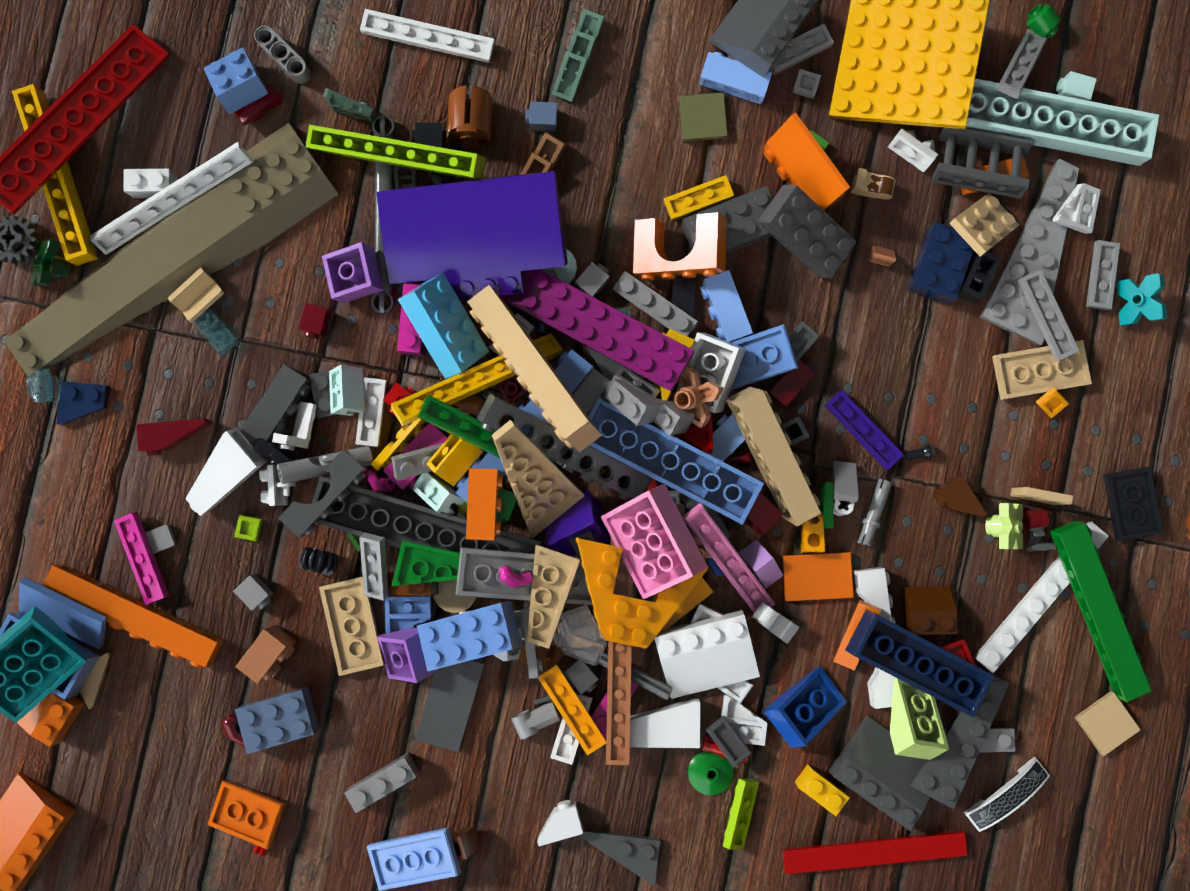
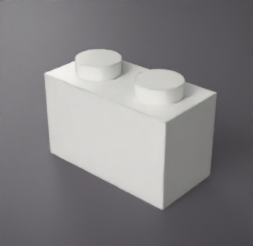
(147, 182)

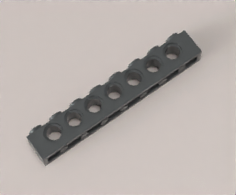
(634, 483)

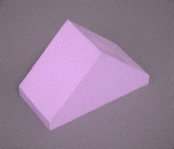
(761, 563)

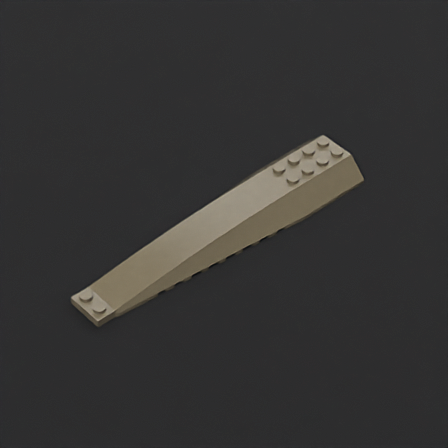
(207, 233)

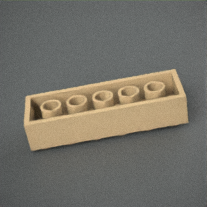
(773, 455)

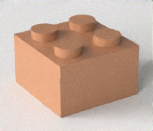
(266, 654)

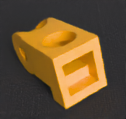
(813, 535)

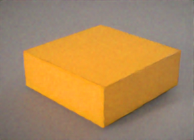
(1052, 402)

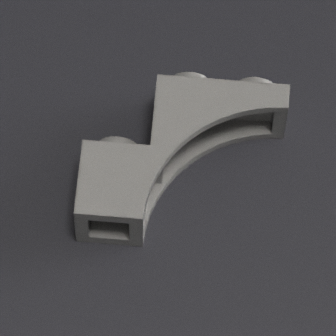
(646, 409)

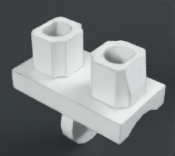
(277, 493)

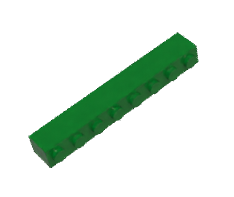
(1100, 610)

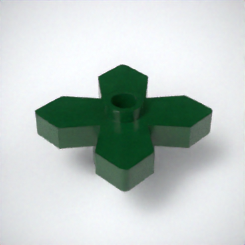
(48, 264)

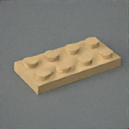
(1037, 371)
(351, 626)

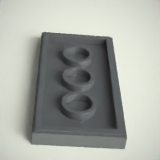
(449, 705)

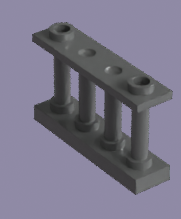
(980, 180)

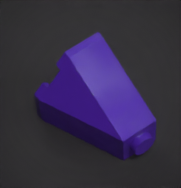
(576, 520)

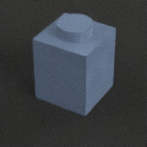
(542, 116)

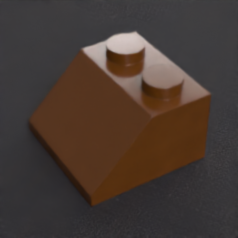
(929, 610)

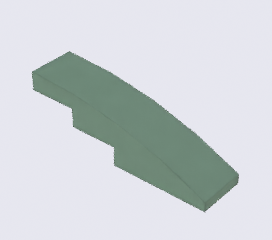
(578, 55)

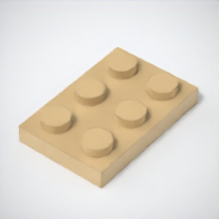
(984, 224)

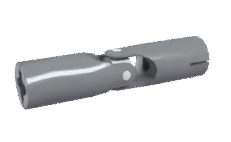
(317, 466)

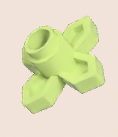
(1007, 526)

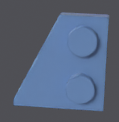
(406, 611)

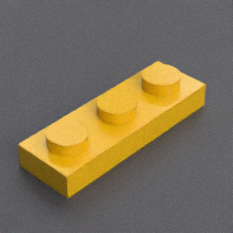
(698, 198)

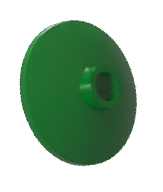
(701, 765)

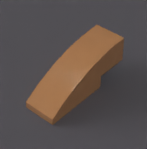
(545, 155)

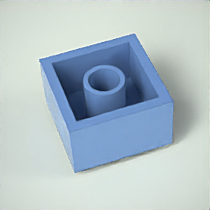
(235, 80)

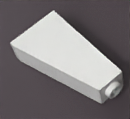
(225, 470)
(667, 726)

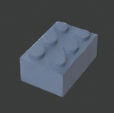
(277, 720)

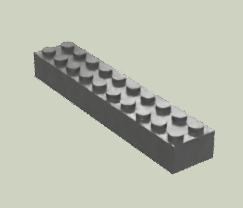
(411, 522)

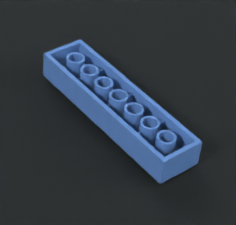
(572, 371)
(674, 463)

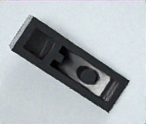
(432, 135)

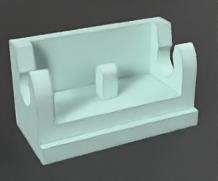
(346, 390)
(436, 493)

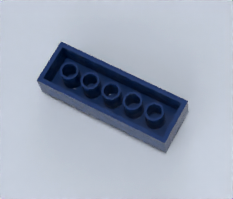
(919, 663)

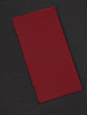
(791, 384)

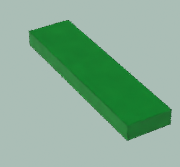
(457, 424)

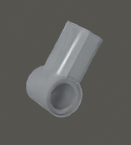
(529, 722)

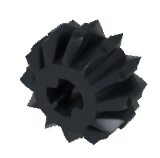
(318, 561)

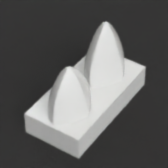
(912, 150)

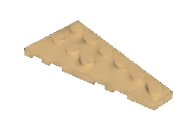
(536, 481)

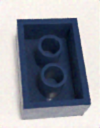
(941, 264)

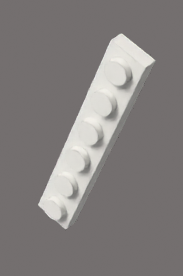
(427, 35)

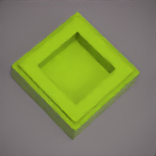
(248, 528)

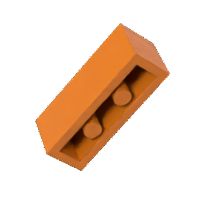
(483, 504)

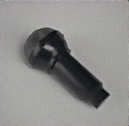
(927, 452)

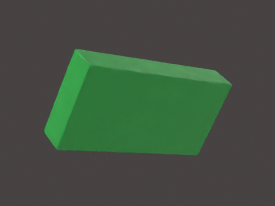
(826, 503)

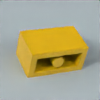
(453, 459)
(821, 790)

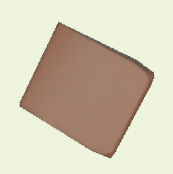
(882, 256)

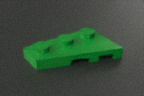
(424, 564)

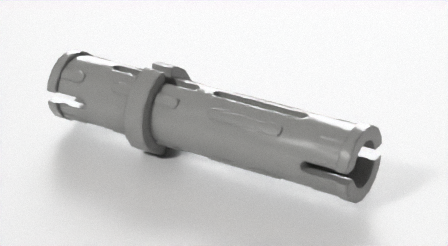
(874, 513)

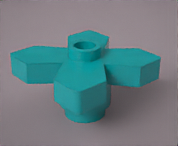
(1142, 299)

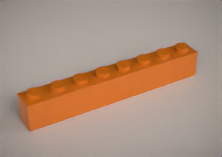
(136, 617)

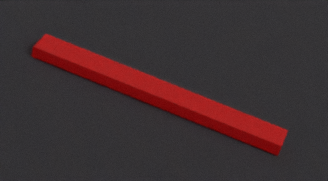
(874, 852)

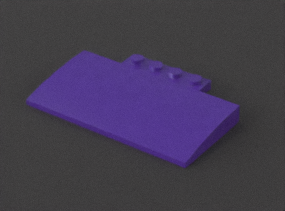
(473, 232)

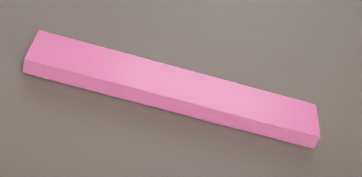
(727, 557)

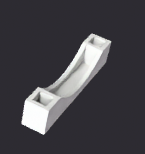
(872, 588)

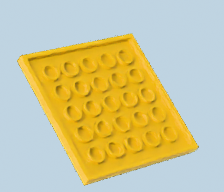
(909, 62)

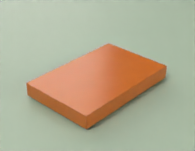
(817, 576)
(246, 814)

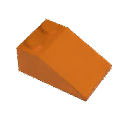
(51, 718)

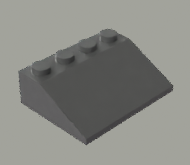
(760, 30)
(879, 775)

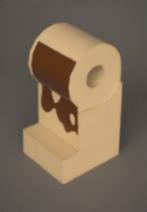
(872, 185)

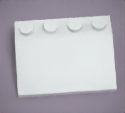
(707, 654)

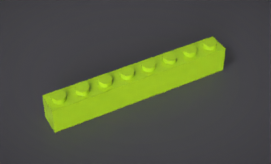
(396, 152)

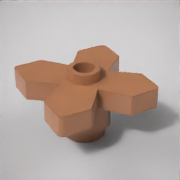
(694, 395)

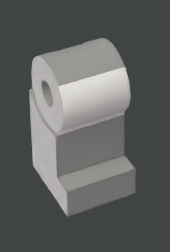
(775, 622)

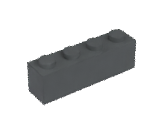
(276, 405)

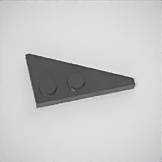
(632, 851)

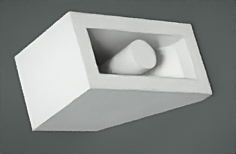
(561, 824)

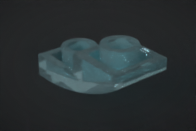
(215, 331)

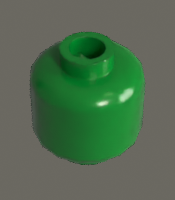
(1043, 20)

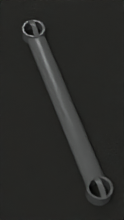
(383, 181)

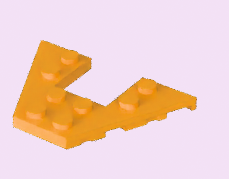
(623, 617)

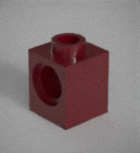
(314, 321)

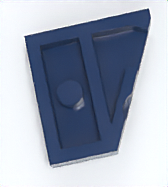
(80, 400)

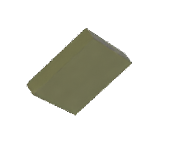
(703, 117)

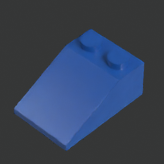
(805, 708)

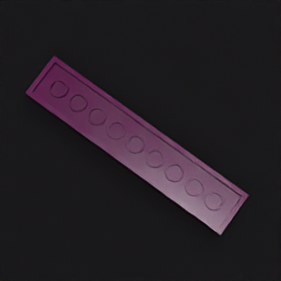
(602, 328)

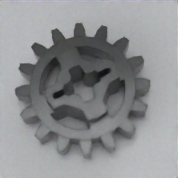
(14, 241)

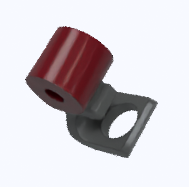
(1036, 522)

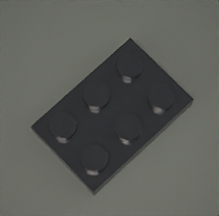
(1133, 503)

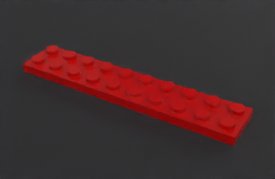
(77, 116)

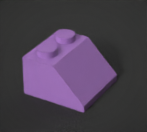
(404, 655)

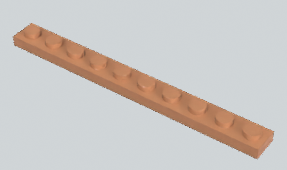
(619, 684)

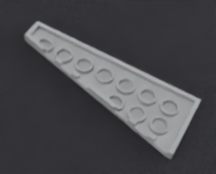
(1036, 249)

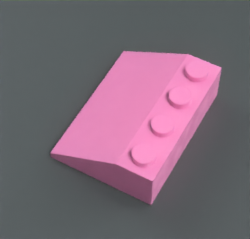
(654, 541)

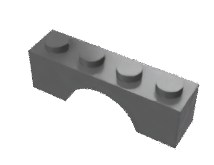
(344, 471)

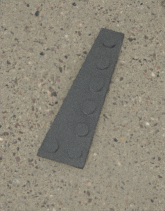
(948, 772)

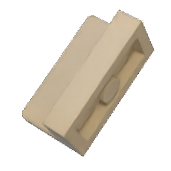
(196, 295)

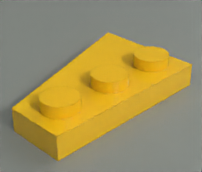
(392, 449)

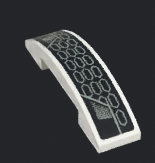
(1008, 797)

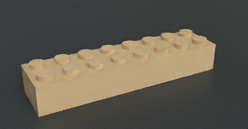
(533, 370)

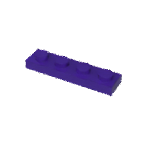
(863, 430)

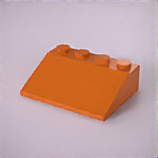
(805, 163)
(28, 829)

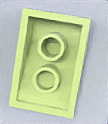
(916, 723)

